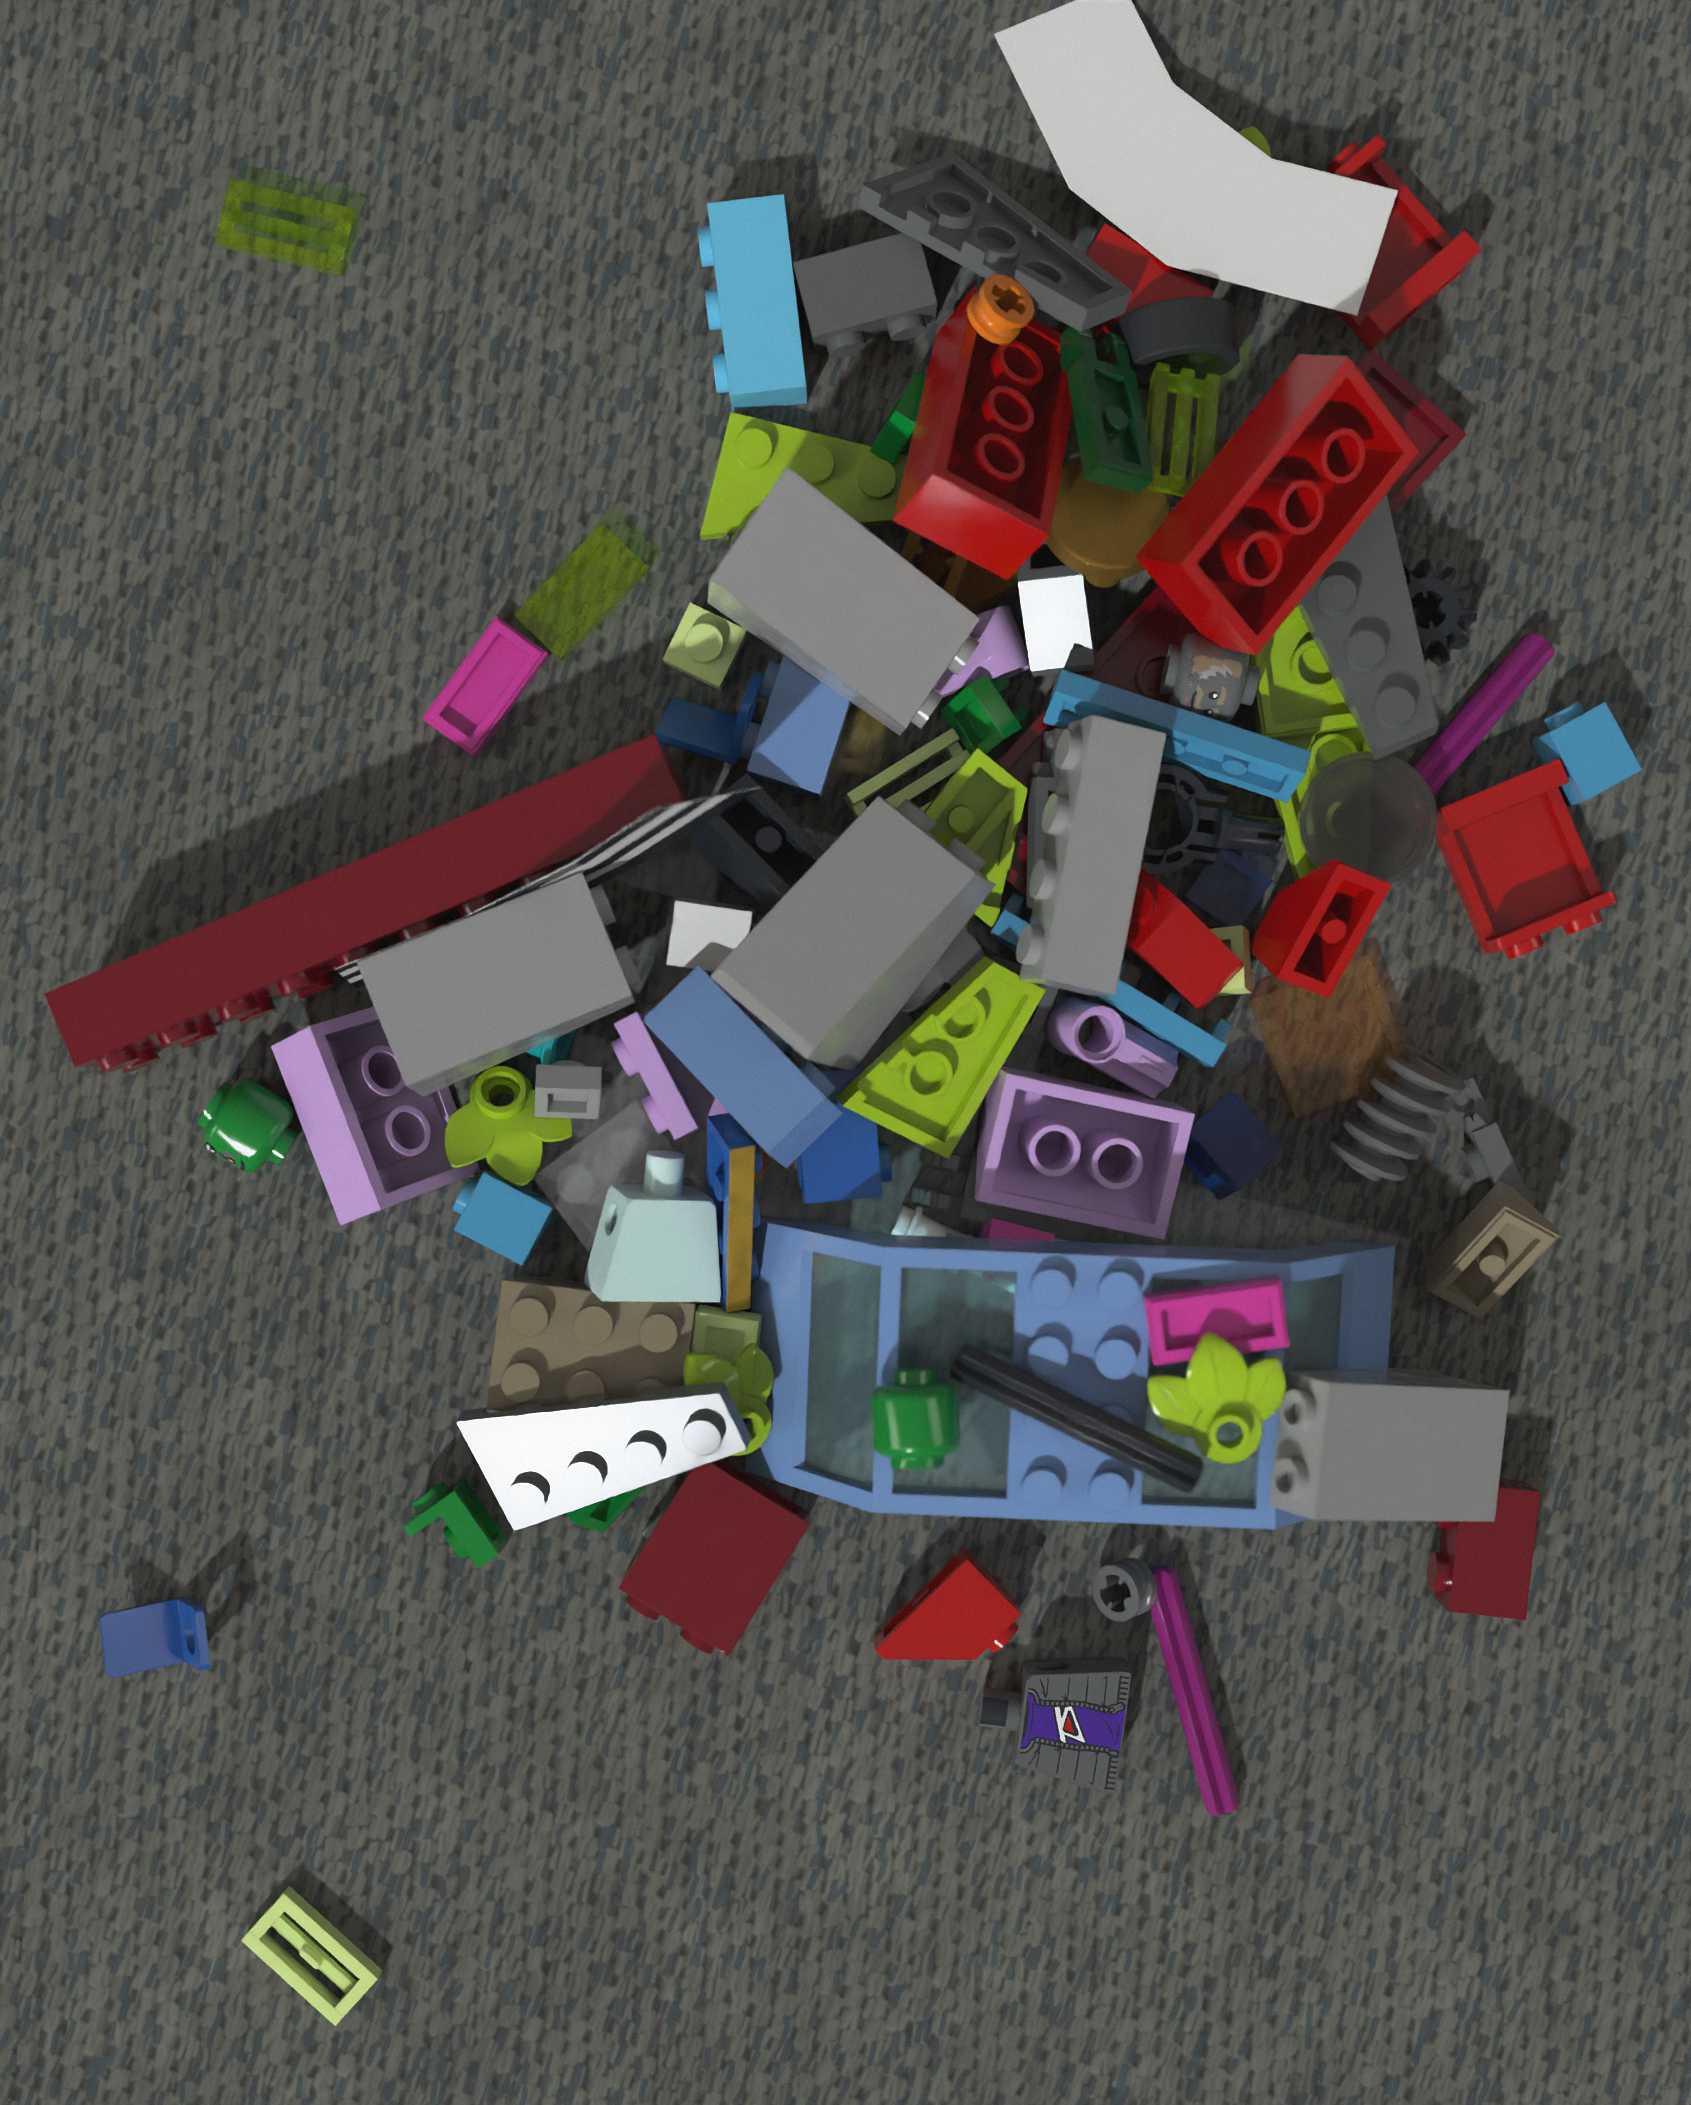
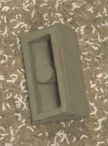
(1489, 1251)

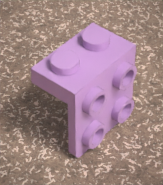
(677, 1096)

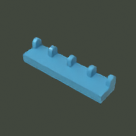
(1191, 739)
(1133, 1005)

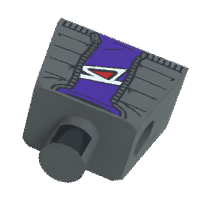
(1065, 1718)

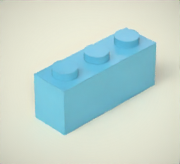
(753, 303)

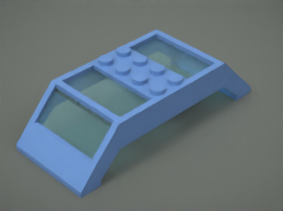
(860, 1303)

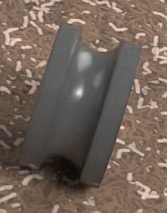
(1109, 1597)

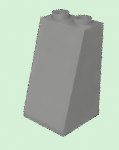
(842, 605)
(856, 934)
(498, 983)
(1388, 1446)

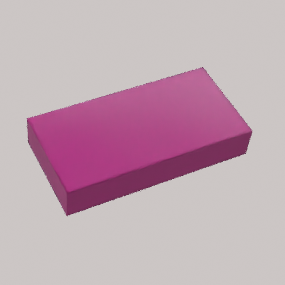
(486, 686)
(1242, 1312)

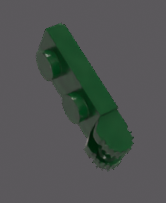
(1106, 410)

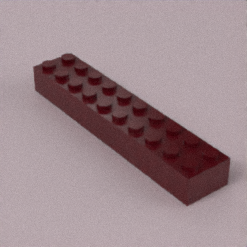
(395, 894)

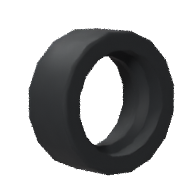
(1183, 334)

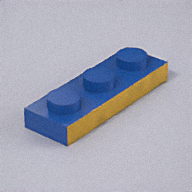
(730, 1172)

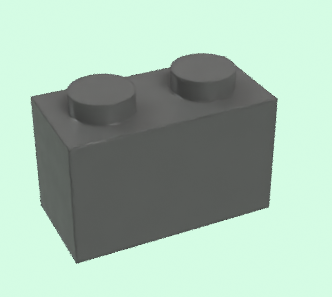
(865, 294)

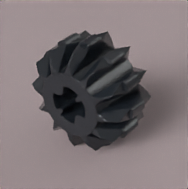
(1444, 613)

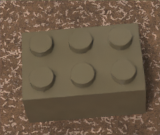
(568, 1344)

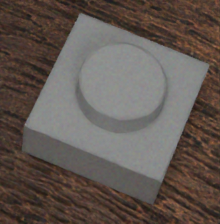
(567, 1090)

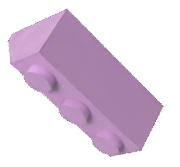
(362, 1122)
(1080, 1152)

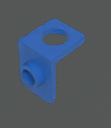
(707, 730)
(154, 1637)

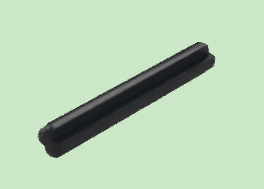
(1077, 1418)

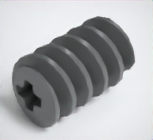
(1398, 1116)

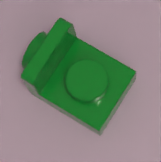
(469, 1524)

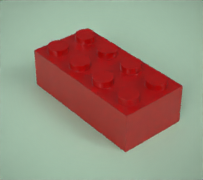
(988, 444)
(1278, 502)

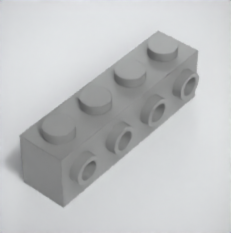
(1090, 855)

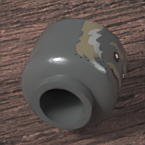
(1208, 678)

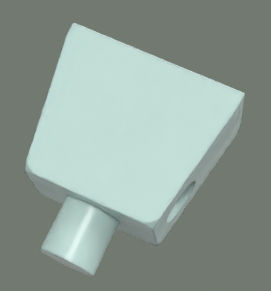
(656, 1239)

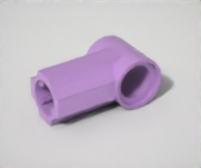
(997, 655)
(1113, 1047)

